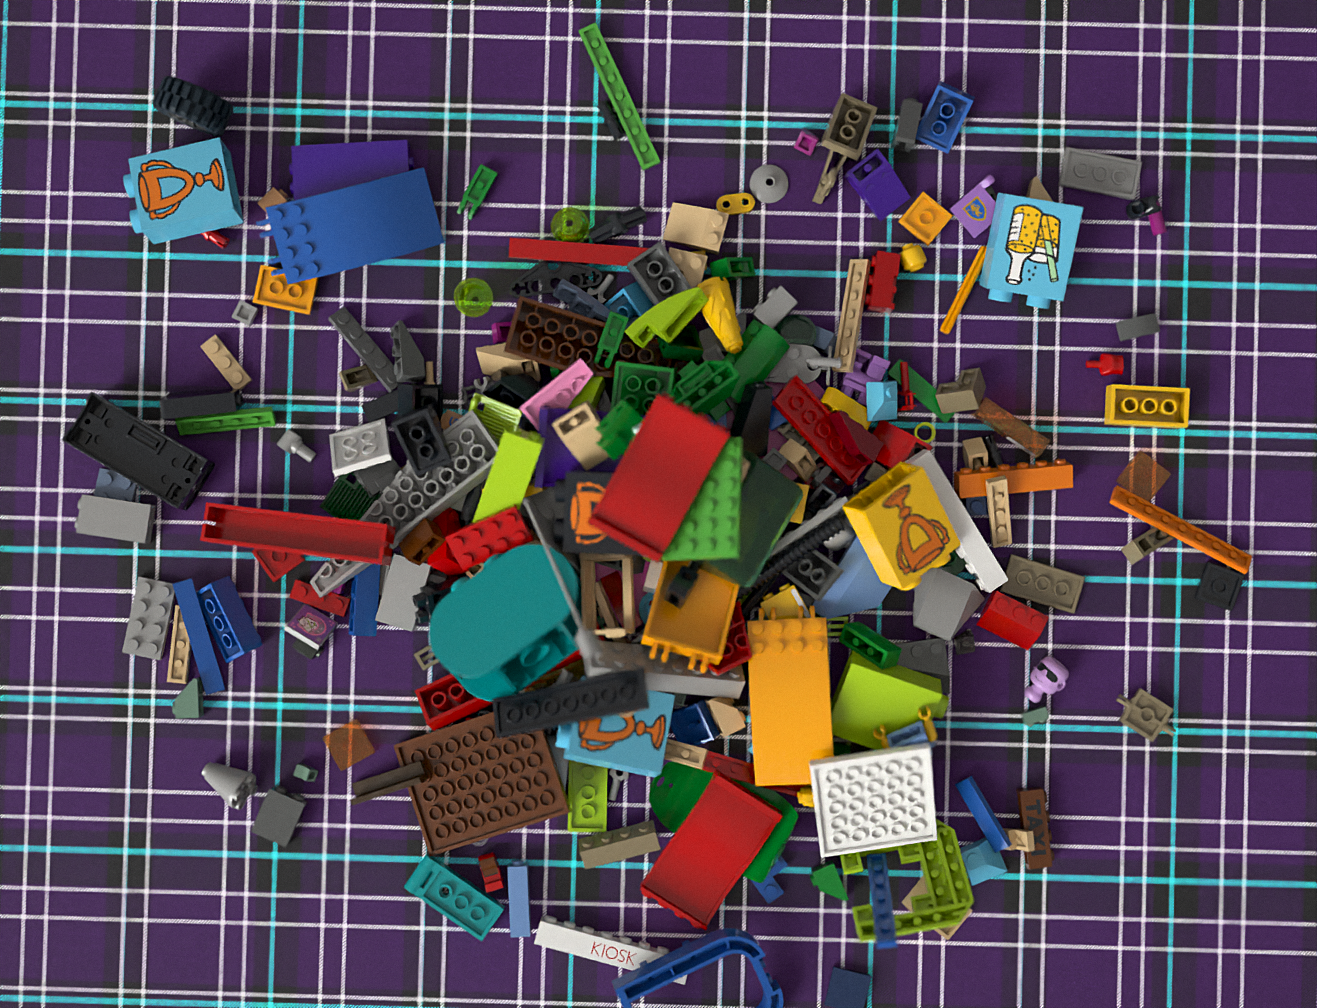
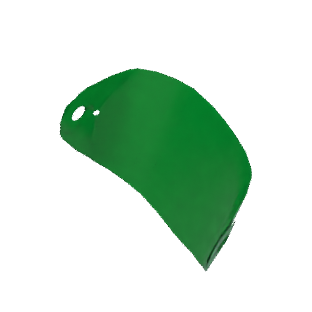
(689, 783)

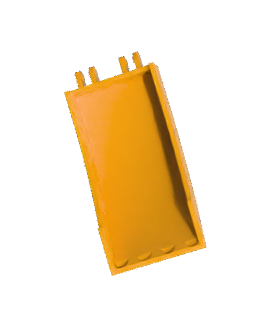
(699, 626)
(789, 697)

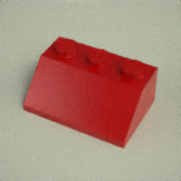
(1012, 620)

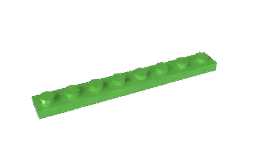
(619, 96)

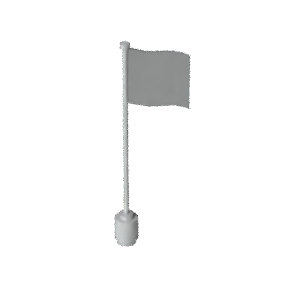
(586, 638)

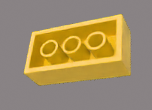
(1147, 406)

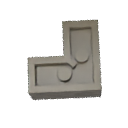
(963, 394)

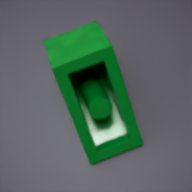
(733, 268)
(828, 880)

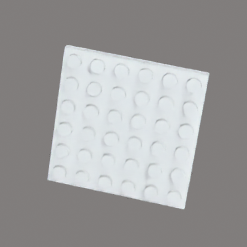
(874, 799)

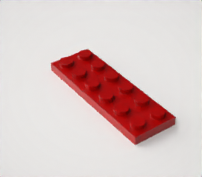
(812, 421)

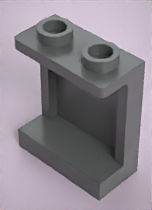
(279, 815)

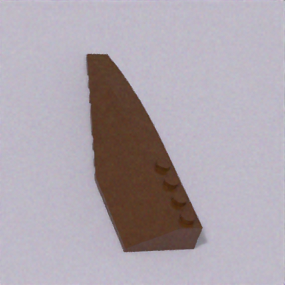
(562, 337)

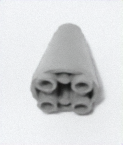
(230, 783)

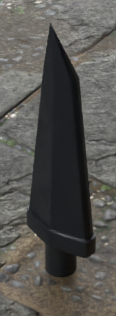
(471, 505)

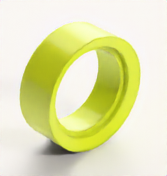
(933, 432)

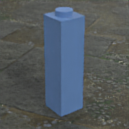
(519, 899)

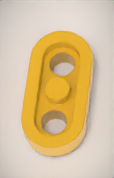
(736, 206)

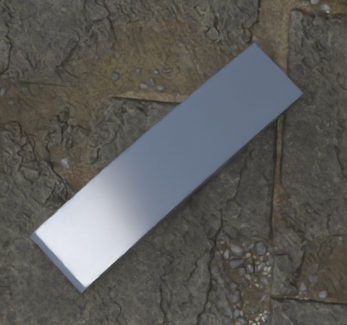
(581, 302)

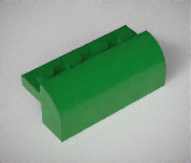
(758, 356)

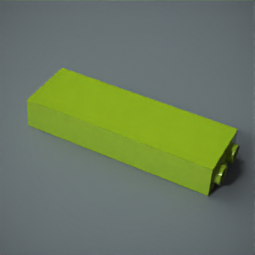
(510, 471)

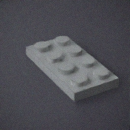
(149, 618)

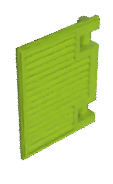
(495, 414)

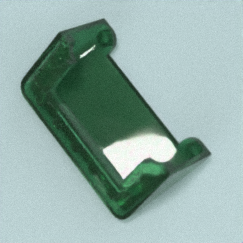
(766, 509)

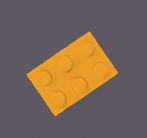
(276, 293)

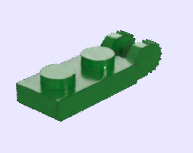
(477, 190)
(611, 337)

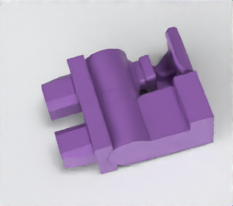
(857, 380)

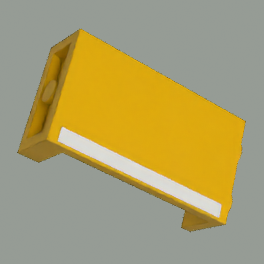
(785, 602)

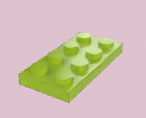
(587, 797)

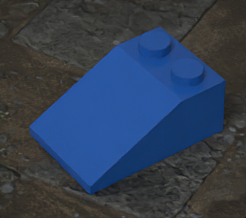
(944, 117)

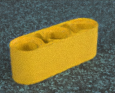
(836, 400)

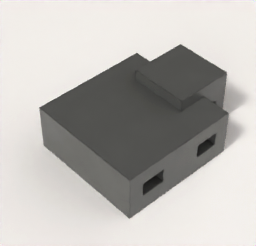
(377, 477)

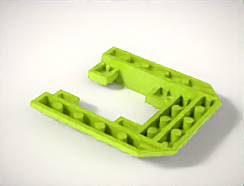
(945, 879)

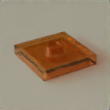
(1143, 476)
(348, 744)

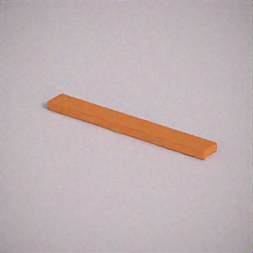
(1180, 529)

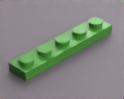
(226, 421)

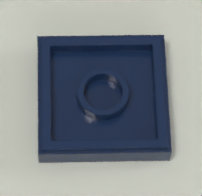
(847, 988)

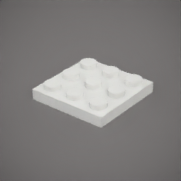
(360, 447)

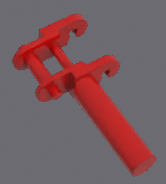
(905, 388)

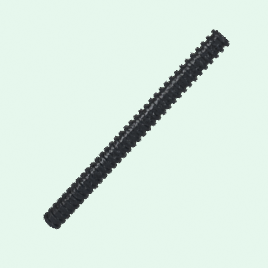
(794, 553)

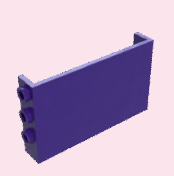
(340, 165)

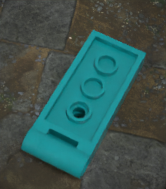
(463, 903)

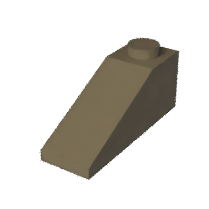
(1145, 544)

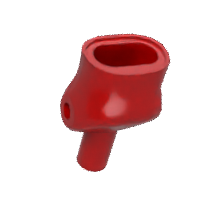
(1107, 364)

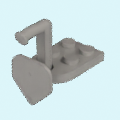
(796, 362)

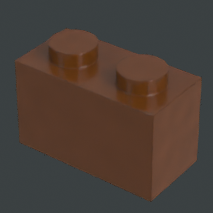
(422, 541)

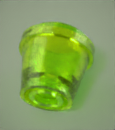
(577, 232)
(467, 291)

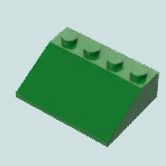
(641, 383)

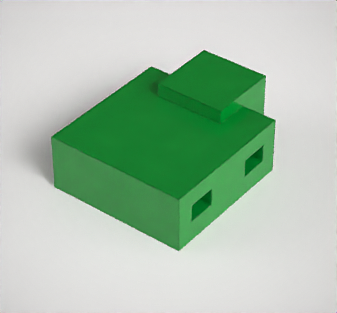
(617, 429)

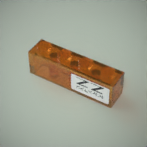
(1011, 427)

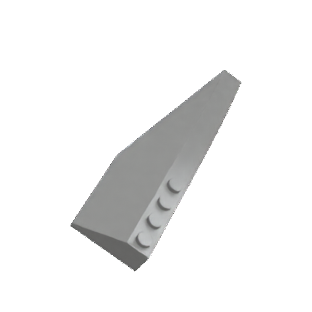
(422, 496)

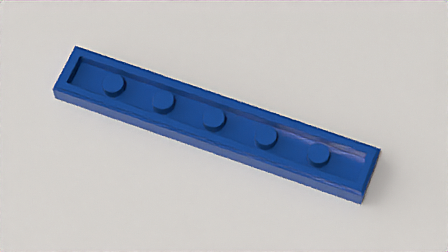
(198, 636)
(881, 901)

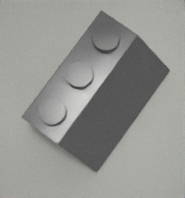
(657, 274)

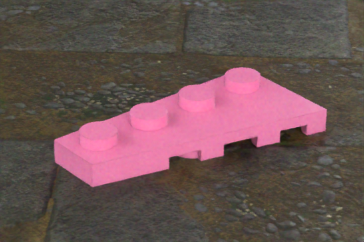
(558, 392)

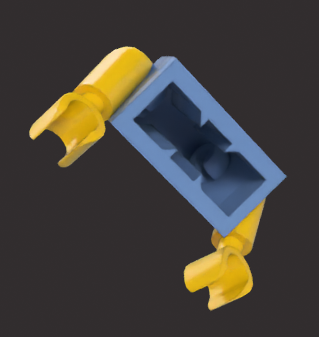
(911, 735)

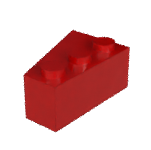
(882, 282)
(443, 557)

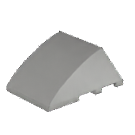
(944, 603)

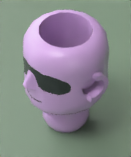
(1047, 677)

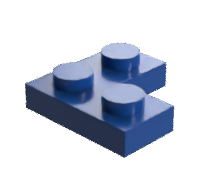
(770, 888)

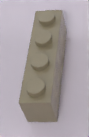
(618, 844)

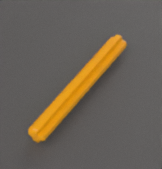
(963, 291)

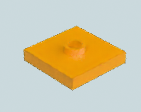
(925, 218)

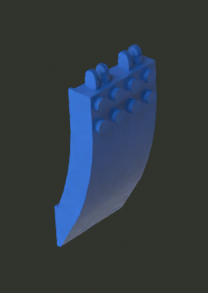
(353, 226)

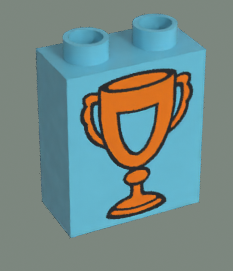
(183, 191)
(622, 743)

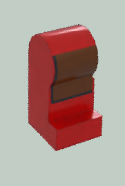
(491, 872)

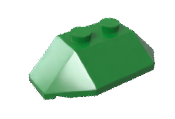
(706, 386)

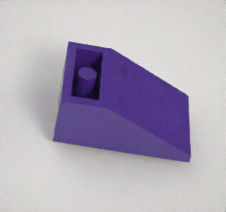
(877, 185)

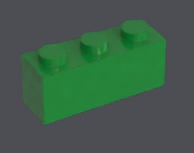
(870, 645)

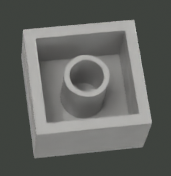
(775, 309)

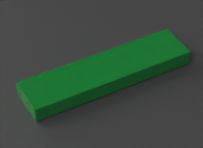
(924, 391)

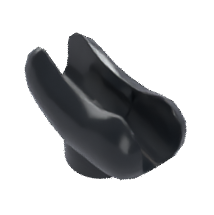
(1143, 207)

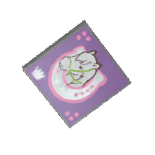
(311, 626)

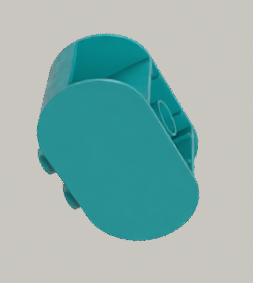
(507, 622)

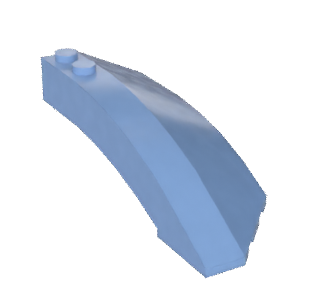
(856, 588)

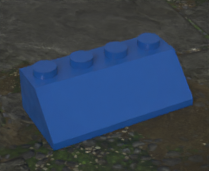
(228, 619)

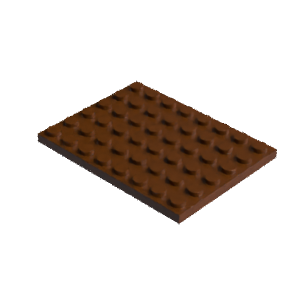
(481, 783)

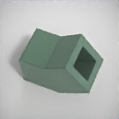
(305, 772)

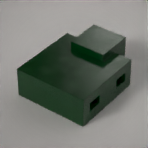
(684, 346)

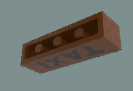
(1035, 818)

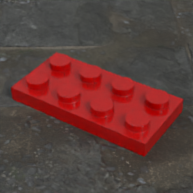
(489, 537)

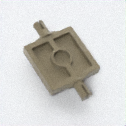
(1146, 715)

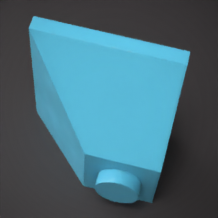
(881, 400)
(981, 861)

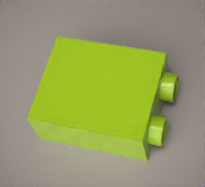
(882, 697)

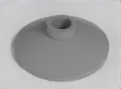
(767, 193)

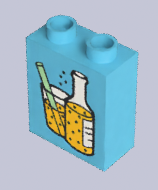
(1030, 249)

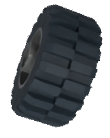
(192, 106)

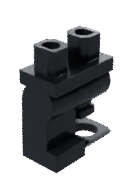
(431, 597)

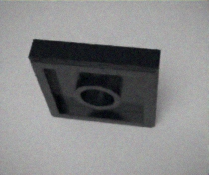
(1219, 586)

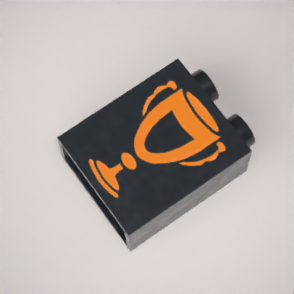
(581, 494)

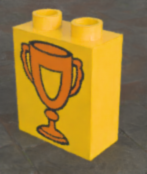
(902, 526)

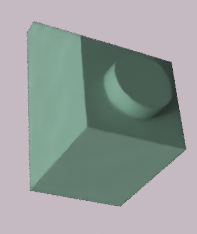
(190, 701)

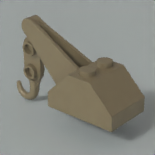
(846, 135)

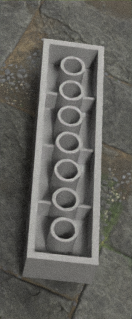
(665, 676)

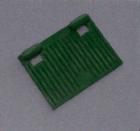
(347, 499)

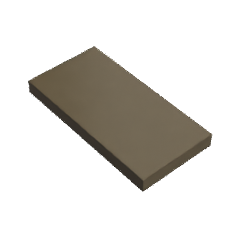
(1042, 584)

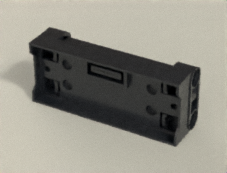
(139, 452)

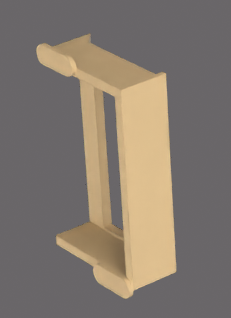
(588, 593)

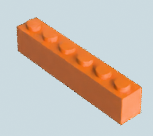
(1019, 478)

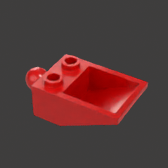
(897, 445)

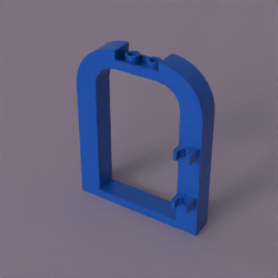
(693, 957)

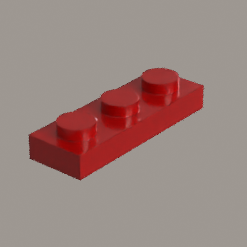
(331, 602)

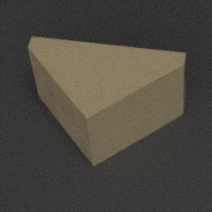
(357, 378)

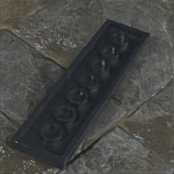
(570, 703)

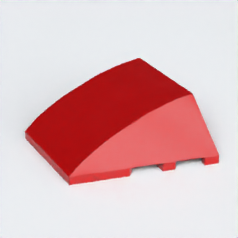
(736, 646)

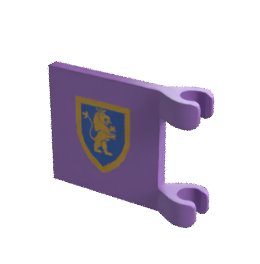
(976, 208)

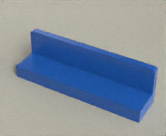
(364, 602)

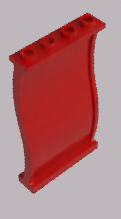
(658, 477)
(710, 850)

